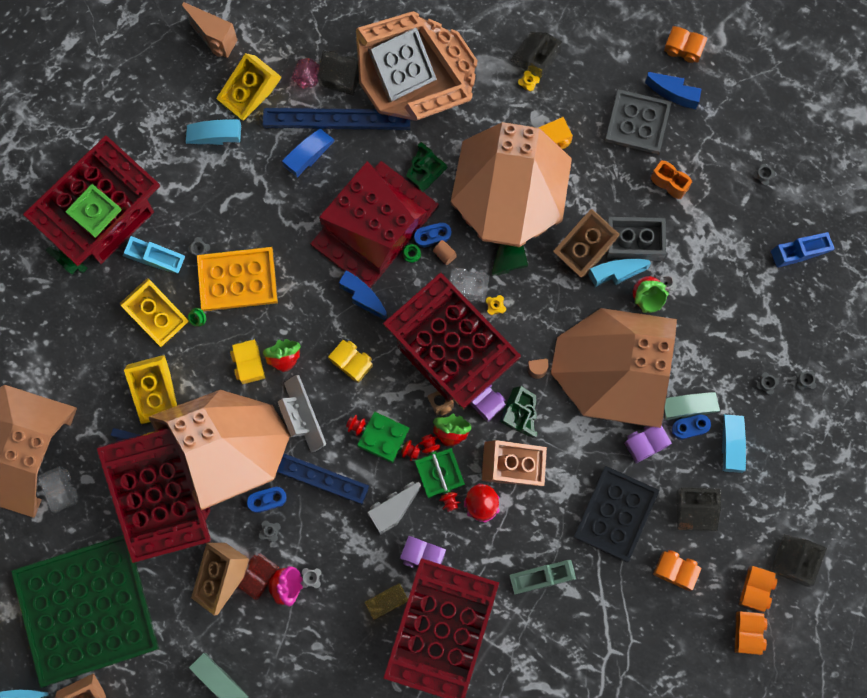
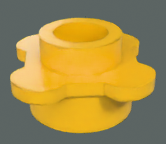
(528, 85)
(495, 310)

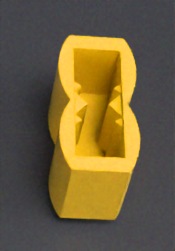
(351, 361)
(248, 362)

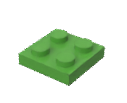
(93, 210)

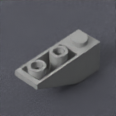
(391, 511)

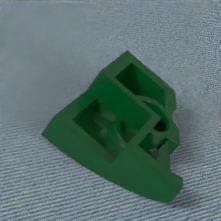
(425, 168)
(61, 258)
(508, 259)
(520, 411)

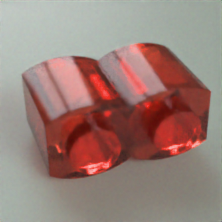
(257, 576)

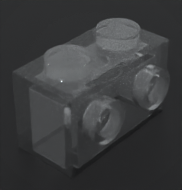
(471, 285)

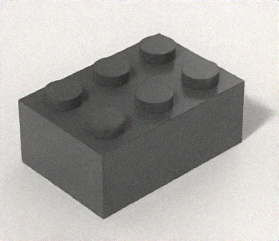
(638, 238)

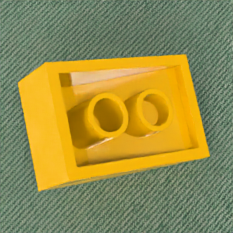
(248, 86)
(154, 312)
(150, 387)

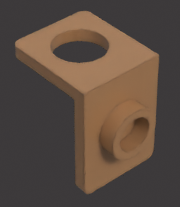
(443, 409)

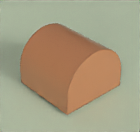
(444, 252)
(537, 368)

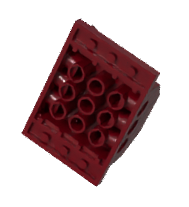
(115, 176)
(372, 221)
(450, 342)
(153, 495)
(441, 630)

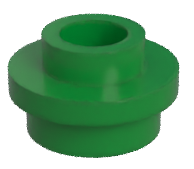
(411, 247)
(197, 317)

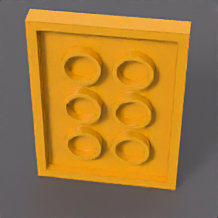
(237, 279)

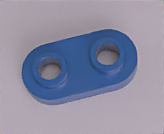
(432, 234)
(691, 426)
(267, 501)

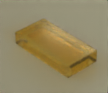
(386, 601)

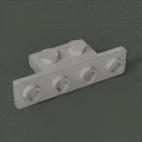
(300, 415)

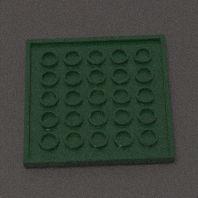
(84, 611)

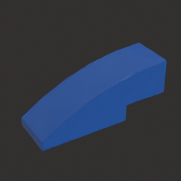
(674, 90)
(307, 152)
(802, 249)
(362, 295)

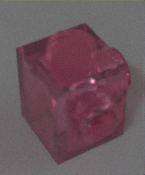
(306, 73)

